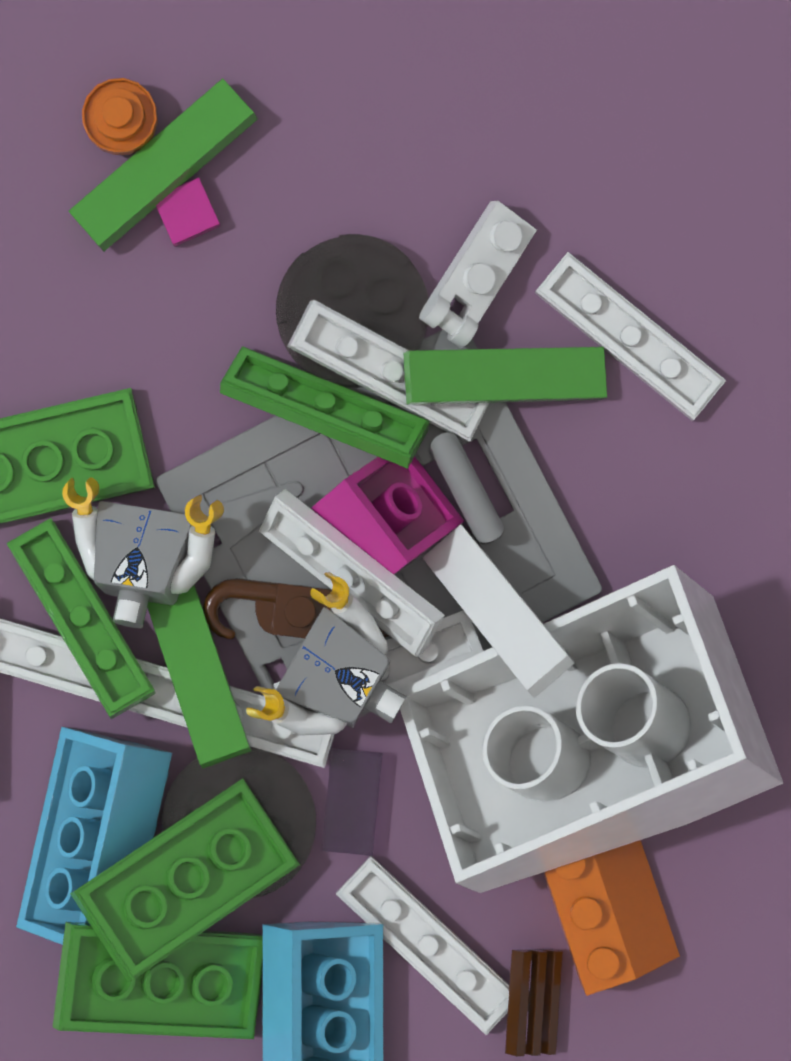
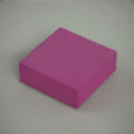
(187, 212)

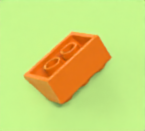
(612, 917)

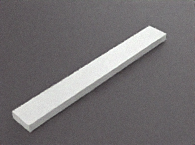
(48, 661)

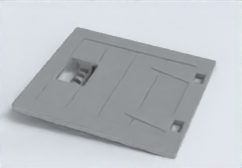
(245, 474)

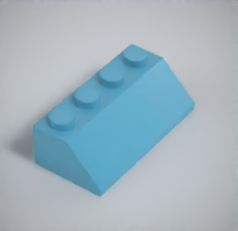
(94, 813)
(323, 991)

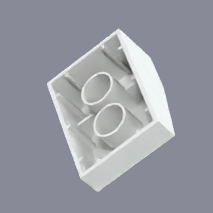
(610, 753)

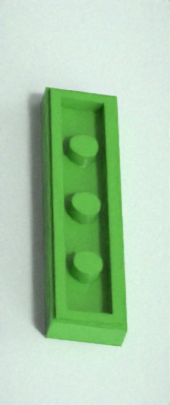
(163, 164)
(504, 375)
(324, 407)
(81, 618)
(199, 679)

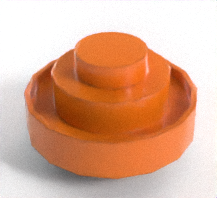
(119, 116)

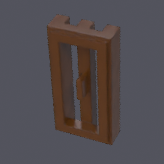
(540, 1002)

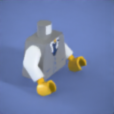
(141, 550)
(334, 671)

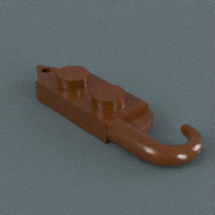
(278, 606)

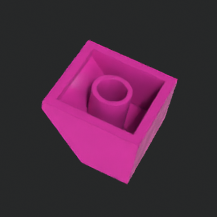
(390, 512)

